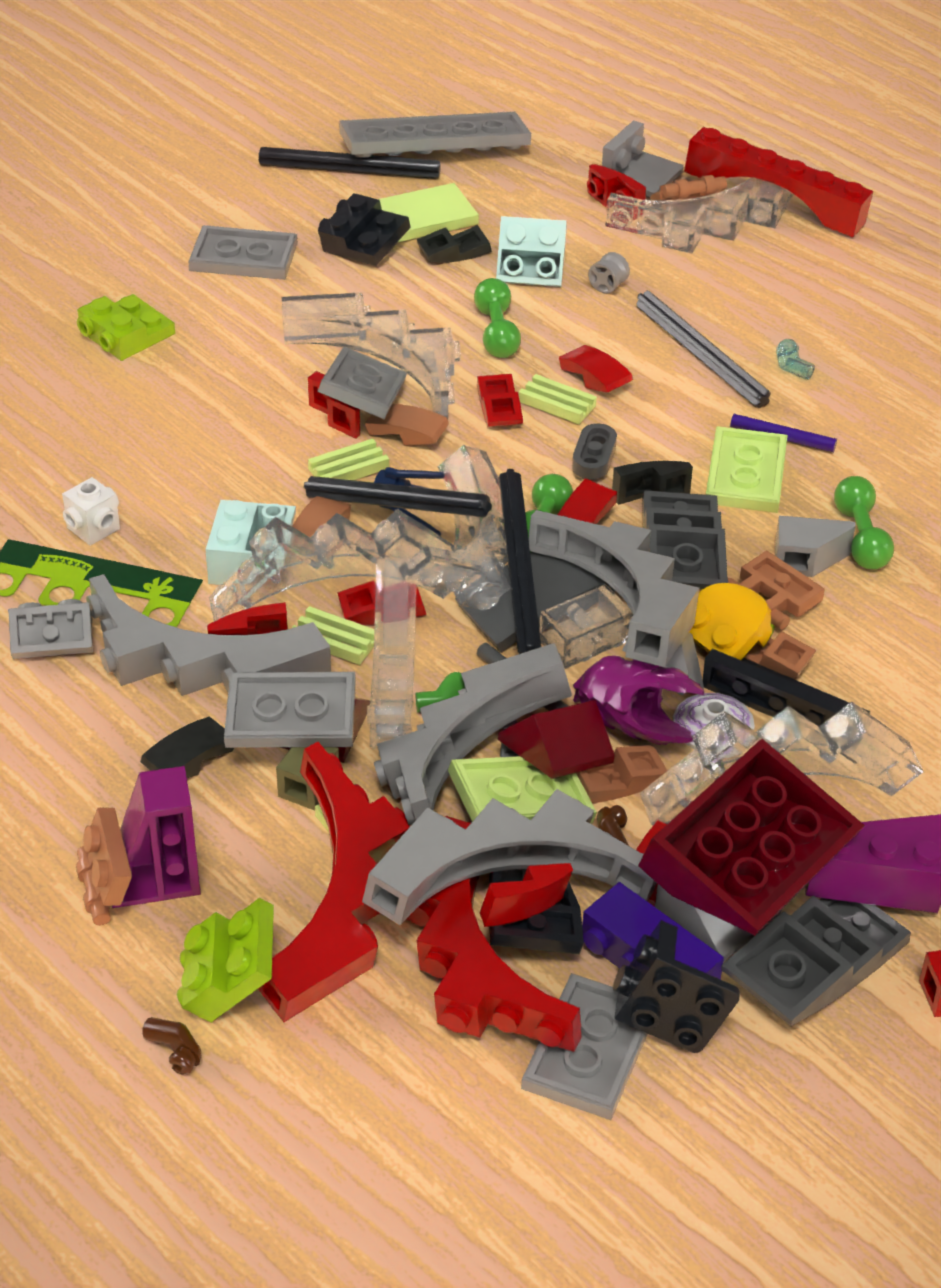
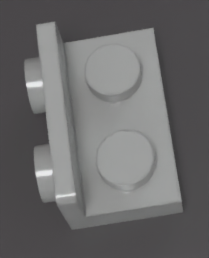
(50, 629)

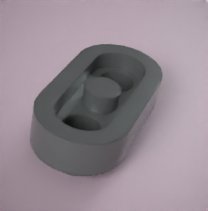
(594, 451)

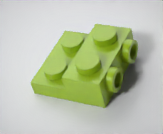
(123, 325)
(226, 960)

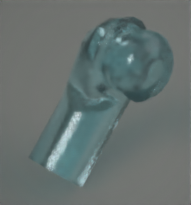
(789, 359)

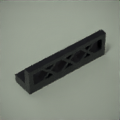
(767, 689)

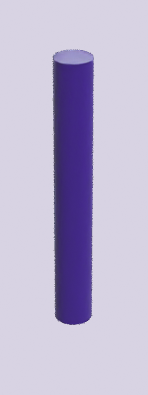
(794, 435)

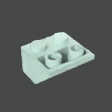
(531, 251)
(233, 529)

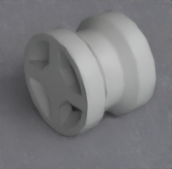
(609, 272)

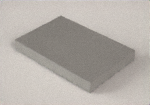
(243, 252)
(362, 382)
(290, 709)
(602, 1062)

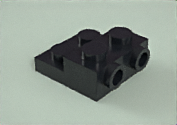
(362, 230)

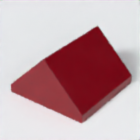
(561, 740)

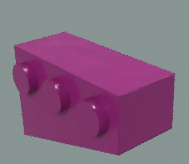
(160, 839)
(887, 866)

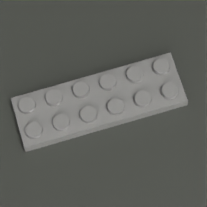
(434, 133)

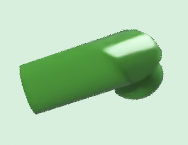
(447, 689)

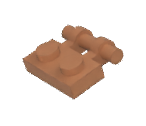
(692, 189)
(782, 585)
(103, 865)

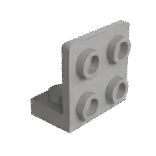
(627, 156)

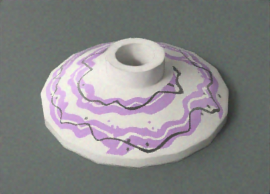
(700, 710)

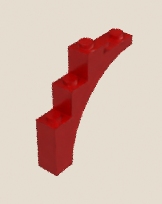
(336, 940)
(478, 983)

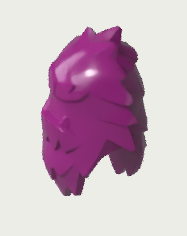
(631, 697)

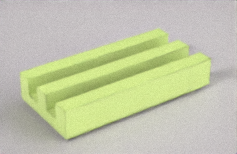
(557, 399)
(350, 462)
(339, 631)

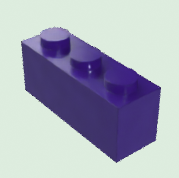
(620, 920)

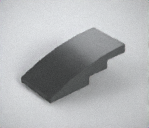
(689, 531)
(553, 584)
(815, 955)

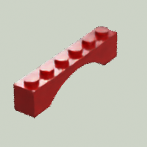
(835, 201)

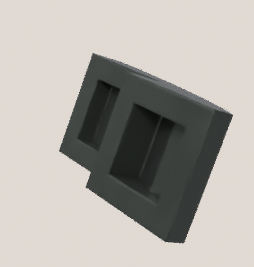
(444, 247)
(651, 476)
(187, 747)

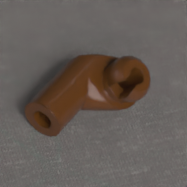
(612, 820)
(185, 1048)

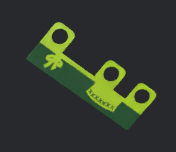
(75, 570)

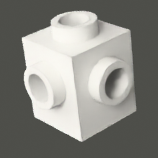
(91, 511)

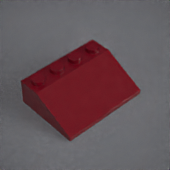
(750, 840)

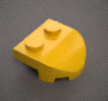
(731, 619)

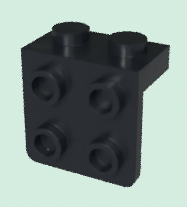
(669, 995)

